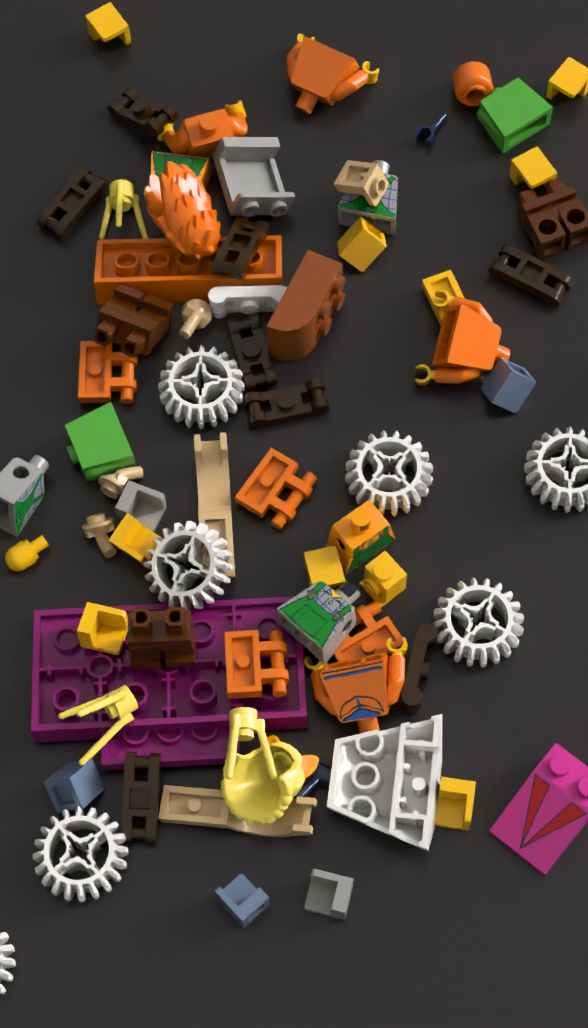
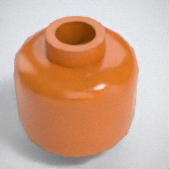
(472, 83)

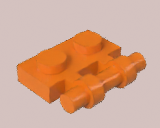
(96, 374)
(268, 482)
(372, 638)
(244, 664)

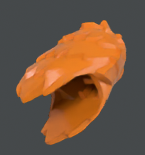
(183, 211)

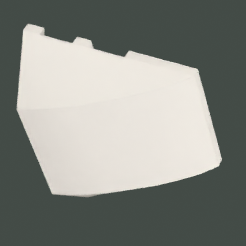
(390, 779)

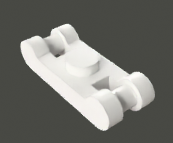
(244, 299)

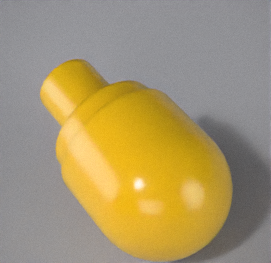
(24, 553)

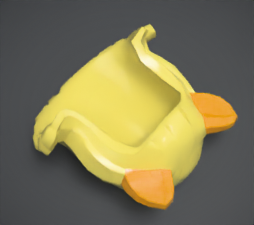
(251, 790)

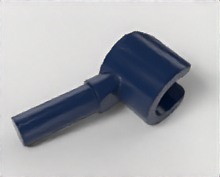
(430, 130)
(321, 776)

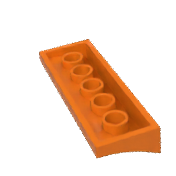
(165, 273)

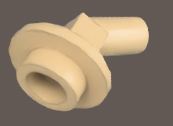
(195, 315)
(114, 484)
(98, 527)

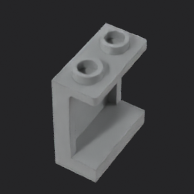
(251, 176)

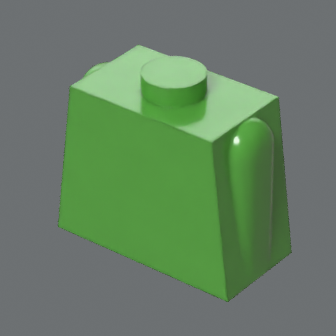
(513, 114)
(99, 443)

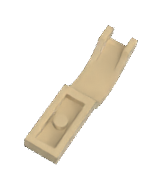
(215, 492)
(209, 809)

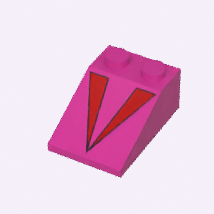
(546, 810)

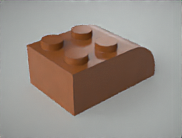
(306, 308)

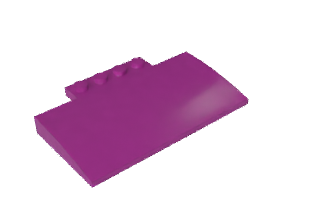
(178, 709)

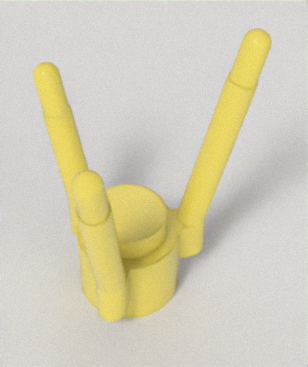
(121, 199)
(116, 704)
(242, 727)

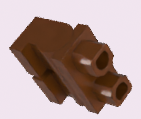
(553, 219)
(133, 321)
(161, 631)

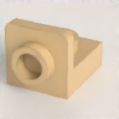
(362, 179)

